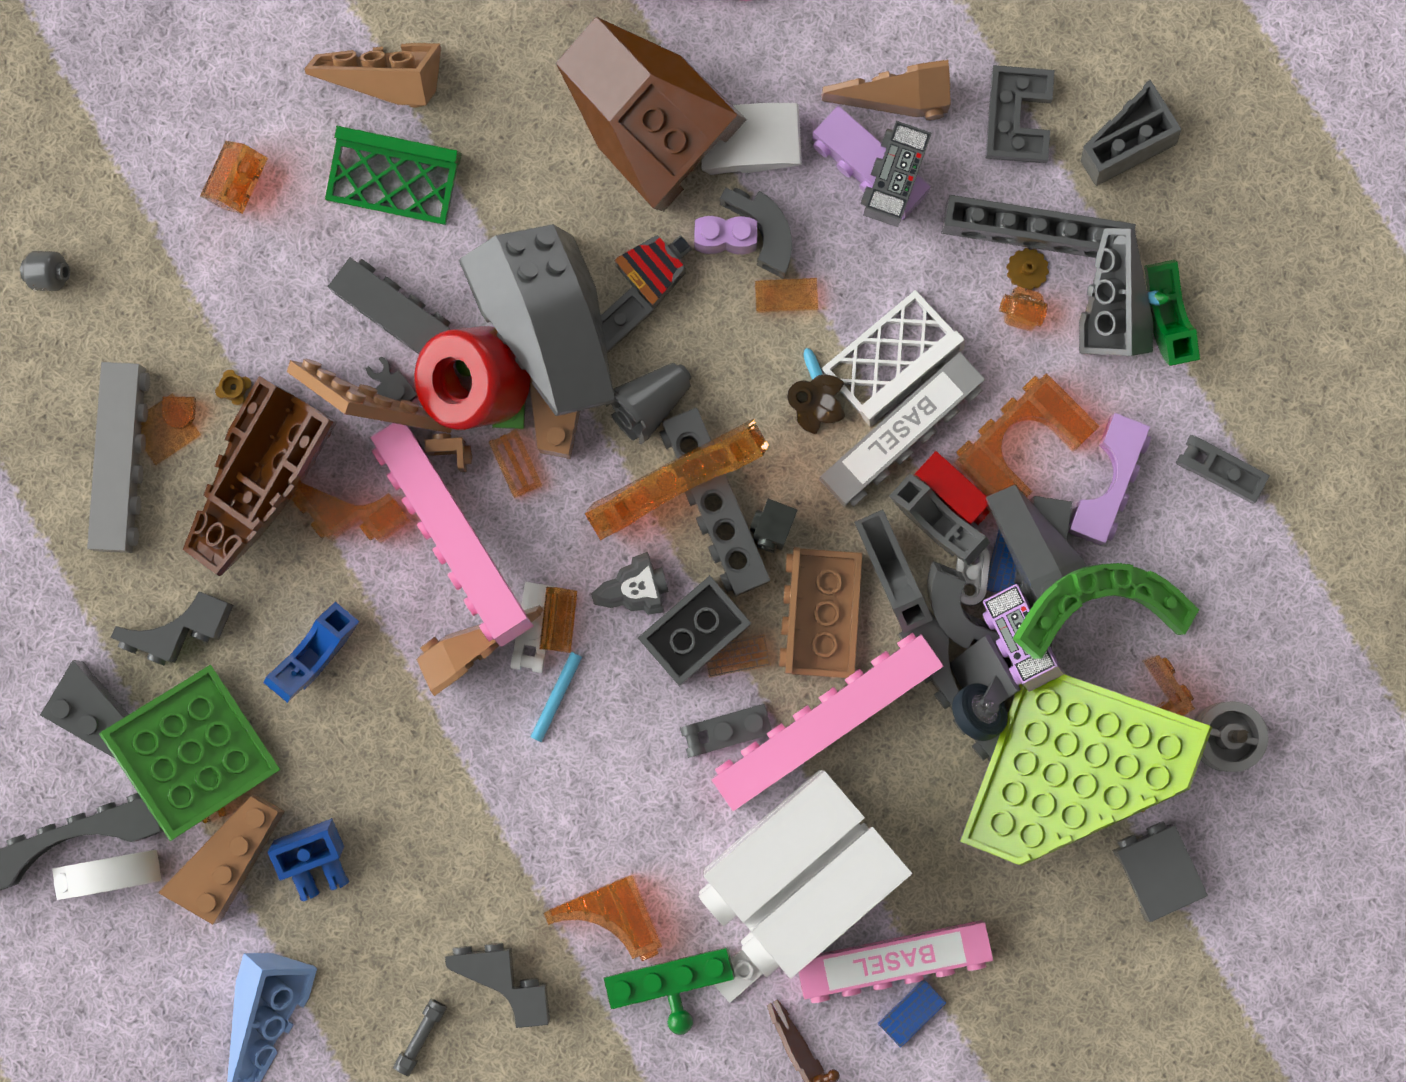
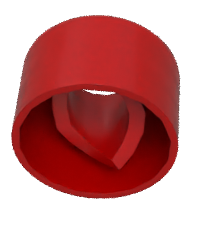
(497, 380)

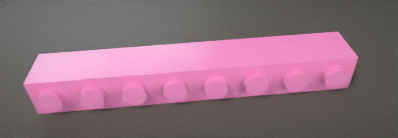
(452, 534)
(826, 722)

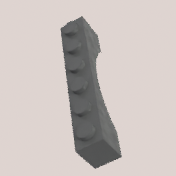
(944, 680)
(127, 821)

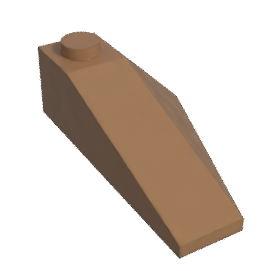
(396, 77)

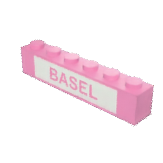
(896, 959)

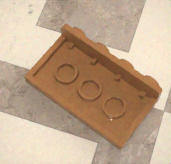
(821, 613)

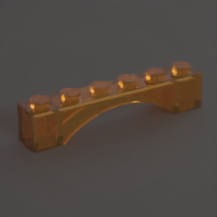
(702, 464)

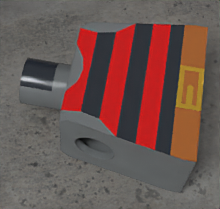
(654, 267)

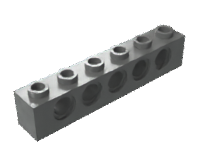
(1025, 226)
(691, 426)

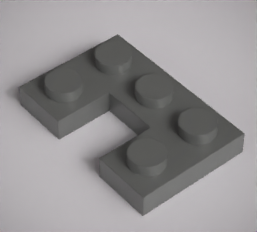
(1007, 91)

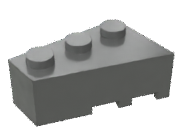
(1133, 136)
(83, 706)

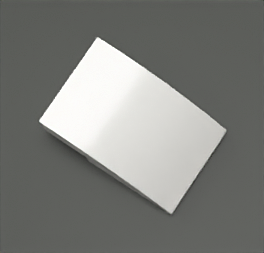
(762, 143)

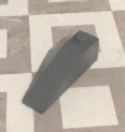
(1118, 304)
(1033, 542)

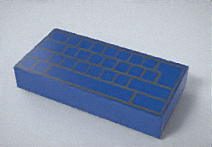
(1001, 567)
(911, 1013)

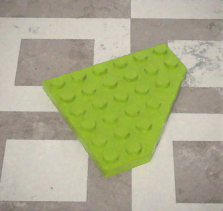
(1078, 765)

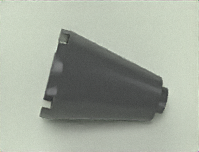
(648, 400)

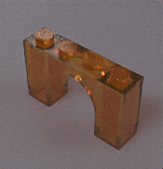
(1041, 403)

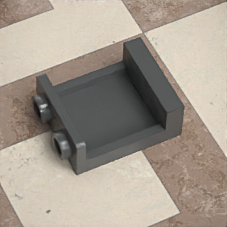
(1160, 871)

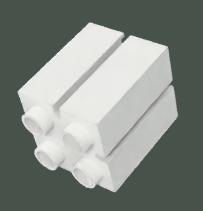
(801, 876)

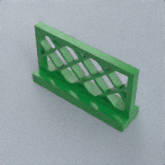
(395, 148)

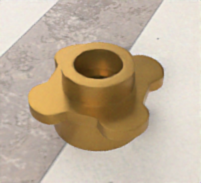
(224, 389)

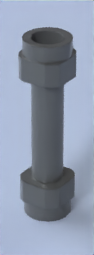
(407, 1061)

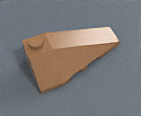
(917, 93)
(455, 653)

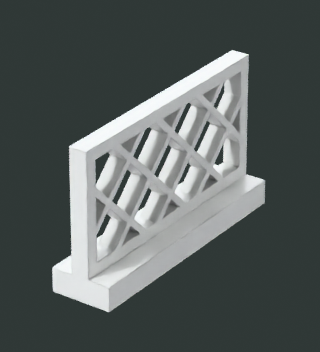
(911, 377)

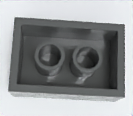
(694, 631)

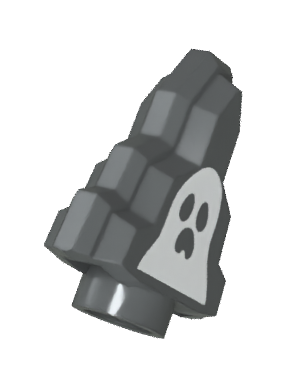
(635, 587)

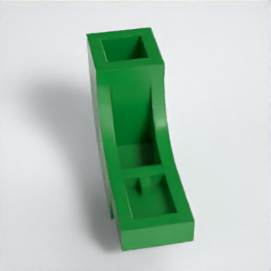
(1171, 325)

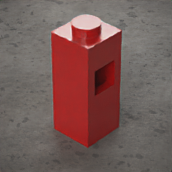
(953, 489)

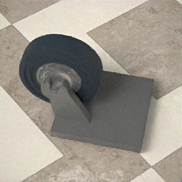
(985, 688)

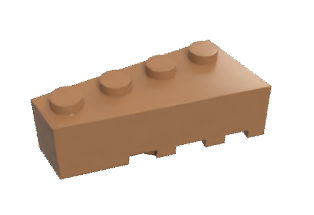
(222, 864)

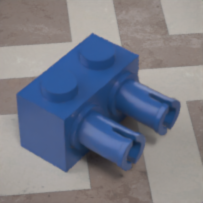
(305, 850)

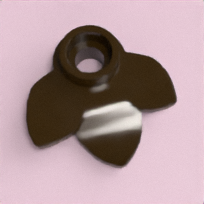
(821, 402)

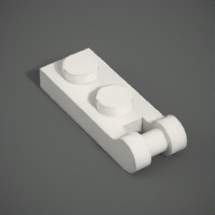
(532, 596)

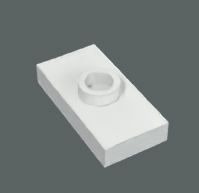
(745, 975)

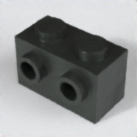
(772, 525)

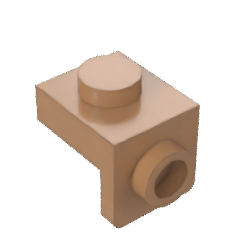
(445, 445)

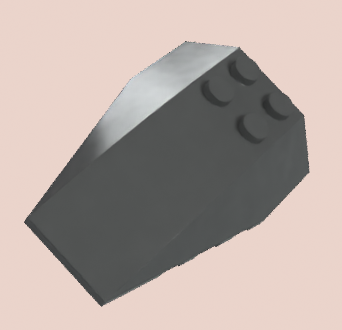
(546, 312)

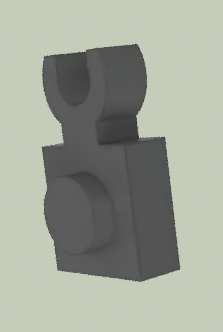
(394, 385)

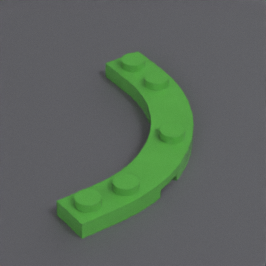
(1096, 582)

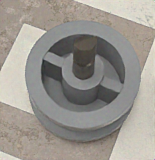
(1236, 736)

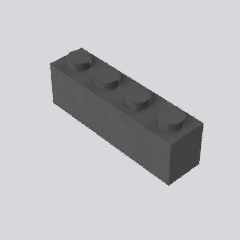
(385, 305)

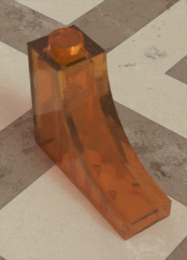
(619, 910)

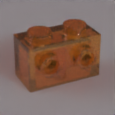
(234, 177)

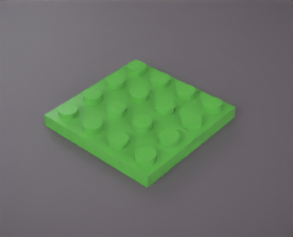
(189, 752)

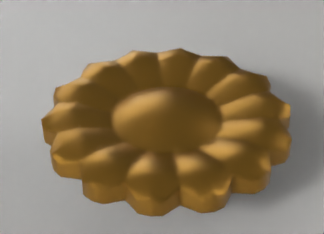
(1027, 268)

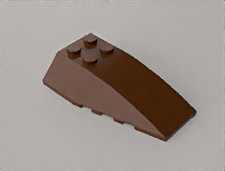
(263, 466)

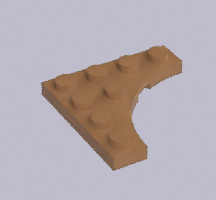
(360, 400)

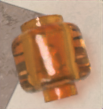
(1023, 309)

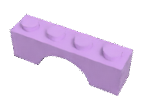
(1123, 443)

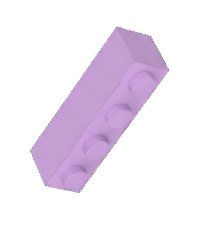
(856, 153)

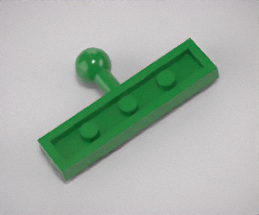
(670, 980)

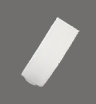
(106, 874)

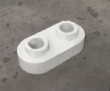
(975, 575)

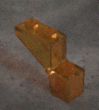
(336, 516)

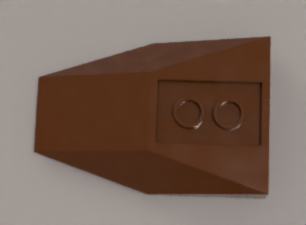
(645, 108)

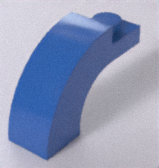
(313, 653)

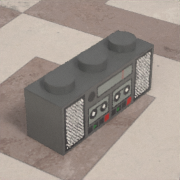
(895, 173)

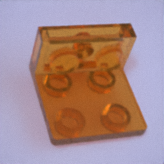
(1178, 695)

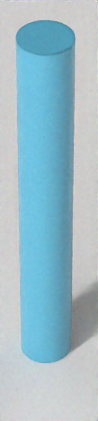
(556, 697)

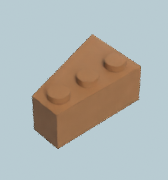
(553, 433)

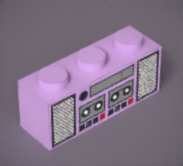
(1006, 613)

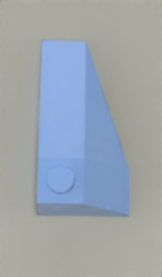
(264, 999)

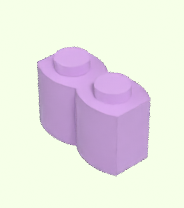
(734, 235)

